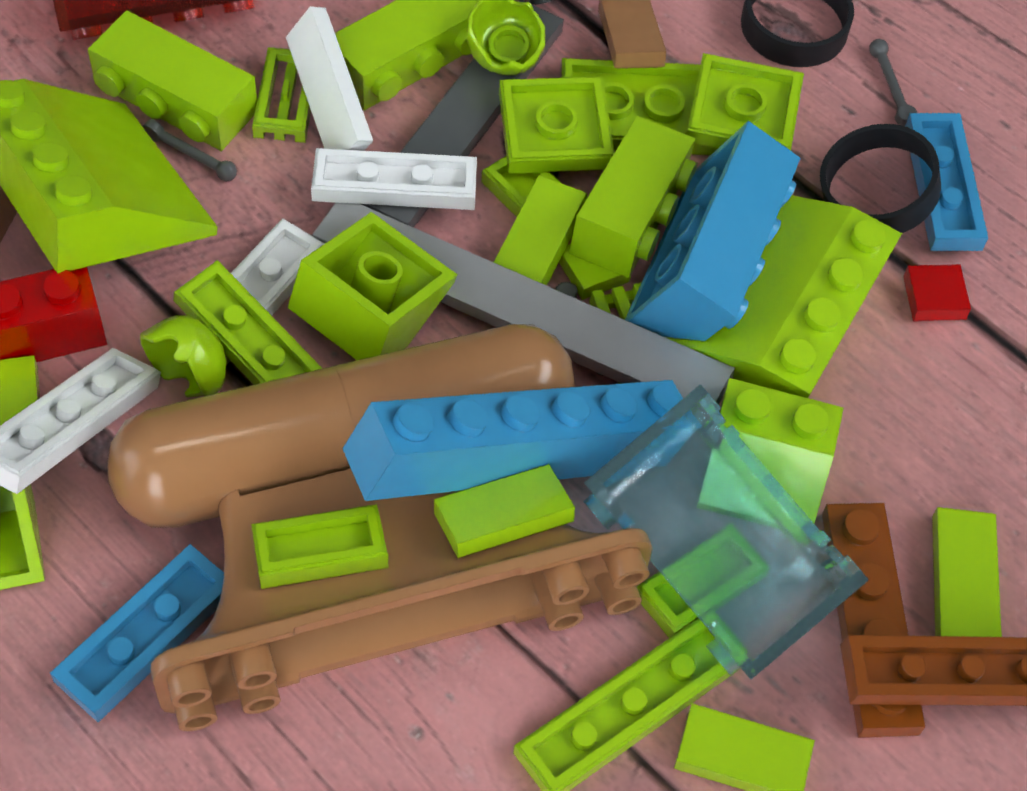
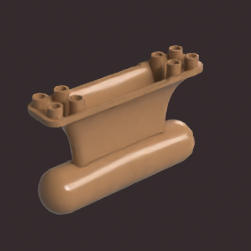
(281, 456)

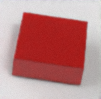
(936, 292)

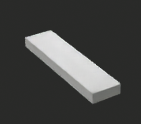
(71, 416)

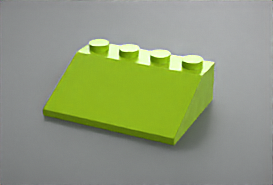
(90, 178)
(804, 296)

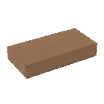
(632, 33)

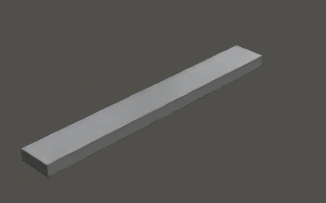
(586, 332)

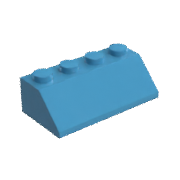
(716, 239)

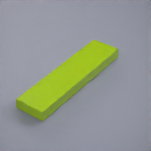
(622, 710)

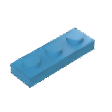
(958, 217)
(148, 624)

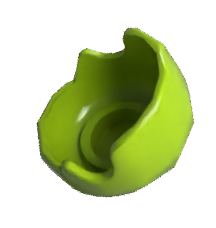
(505, 36)
(186, 350)

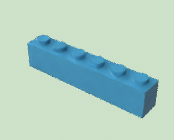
(481, 438)

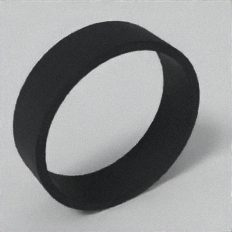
(797, 53)
(886, 137)

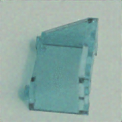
(724, 534)

